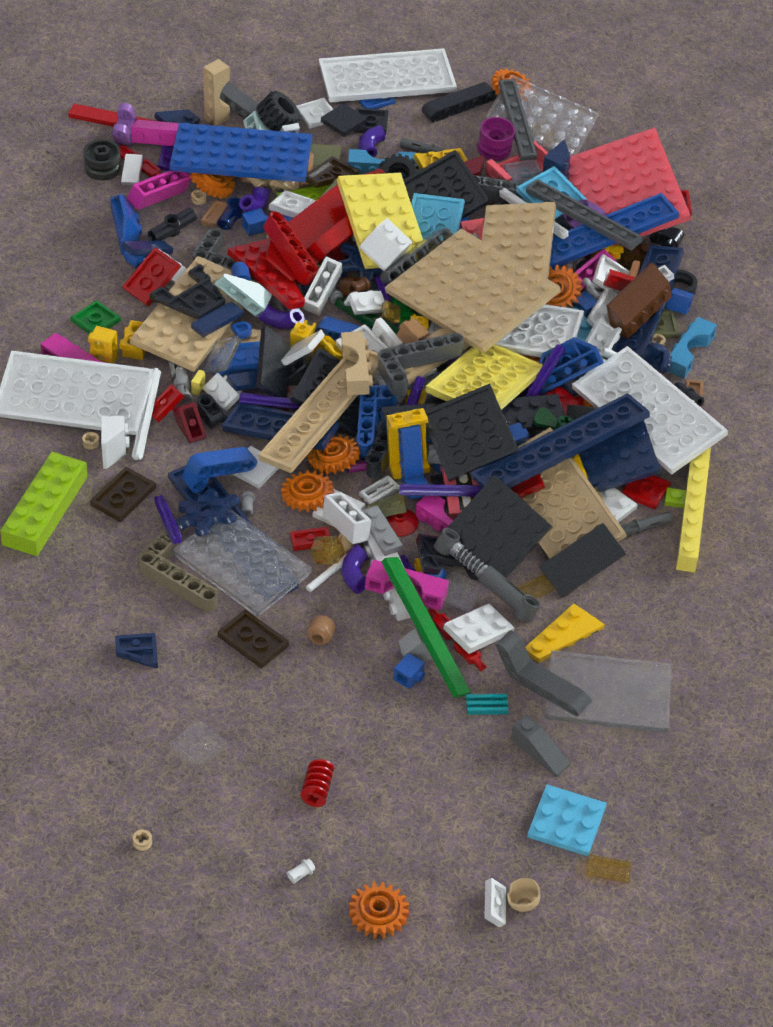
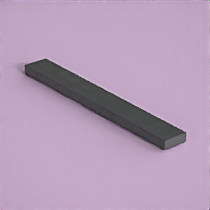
(585, 214)

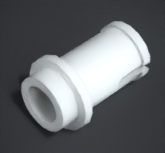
(300, 871)

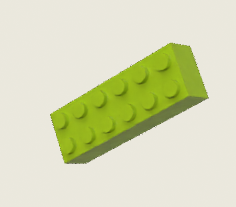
(44, 504)

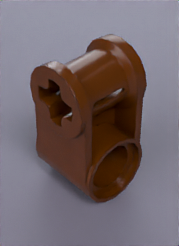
(354, 284)

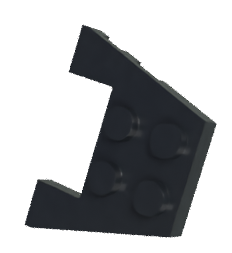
(196, 300)
(430, 557)

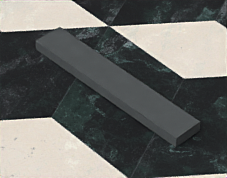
(517, 117)

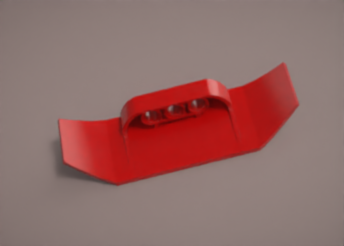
(319, 228)

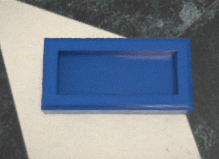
(377, 103)

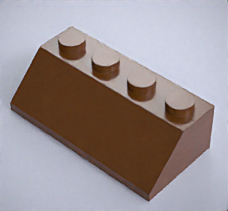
(639, 300)

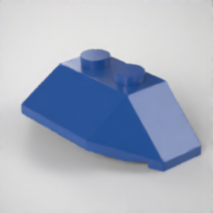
(125, 220)
(244, 359)
(576, 360)

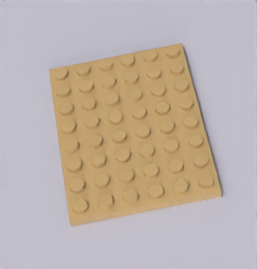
(472, 290)

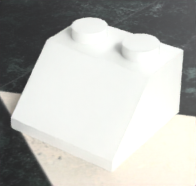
(385, 244)
(113, 439)

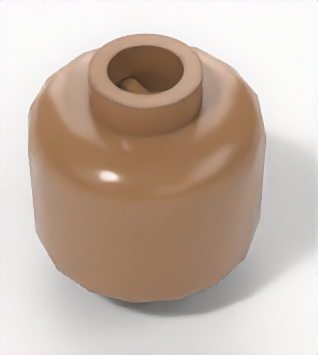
(321, 630)

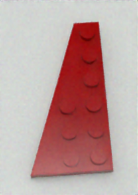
(266, 274)

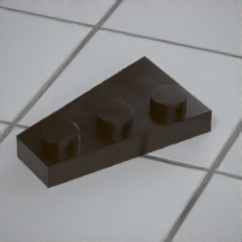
(328, 172)

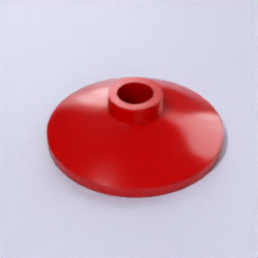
(403, 523)

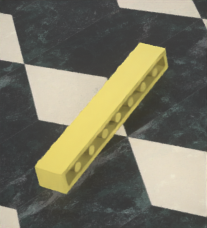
(693, 512)

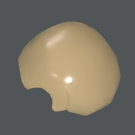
(524, 895)

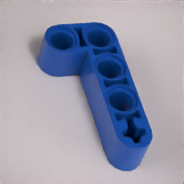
(369, 414)
(411, 456)
(216, 463)

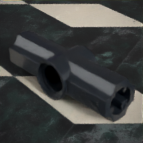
(172, 225)

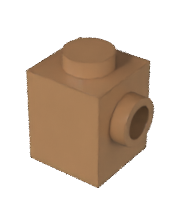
(412, 331)

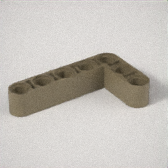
(156, 566)

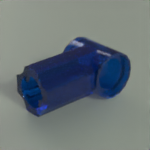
(230, 214)

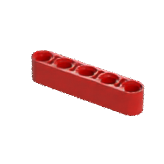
(290, 248)

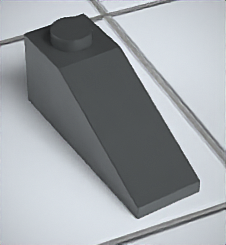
(539, 745)

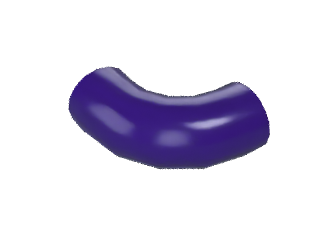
(370, 138)
(255, 201)
(281, 319)
(352, 569)

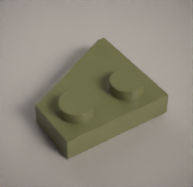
(391, 505)

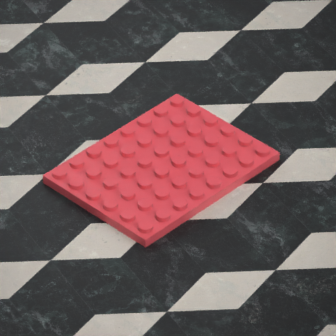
(627, 174)

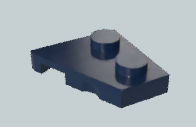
(138, 648)

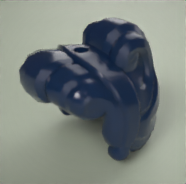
(657, 357)

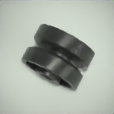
(102, 159)

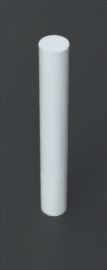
(325, 575)

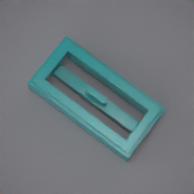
(486, 701)

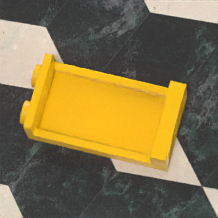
(402, 420)

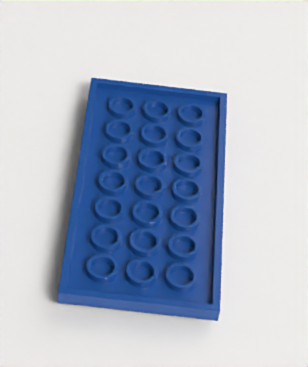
(241, 152)

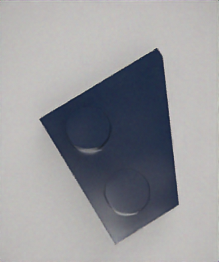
(177, 116)

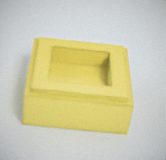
(198, 382)

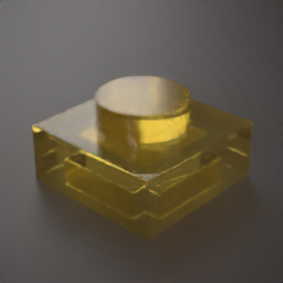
(390, 312)

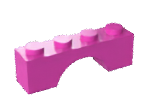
(432, 511)
(429, 588)

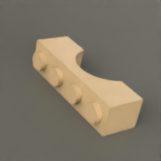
(215, 77)
(354, 349)

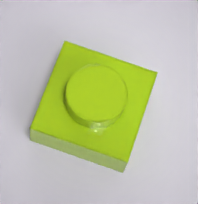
(675, 497)

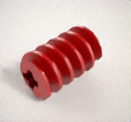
(317, 782)

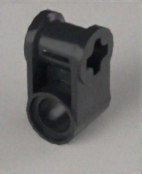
(667, 237)
(210, 410)

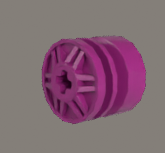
(496, 138)

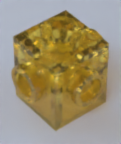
(326, 550)

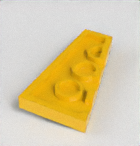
(563, 633)

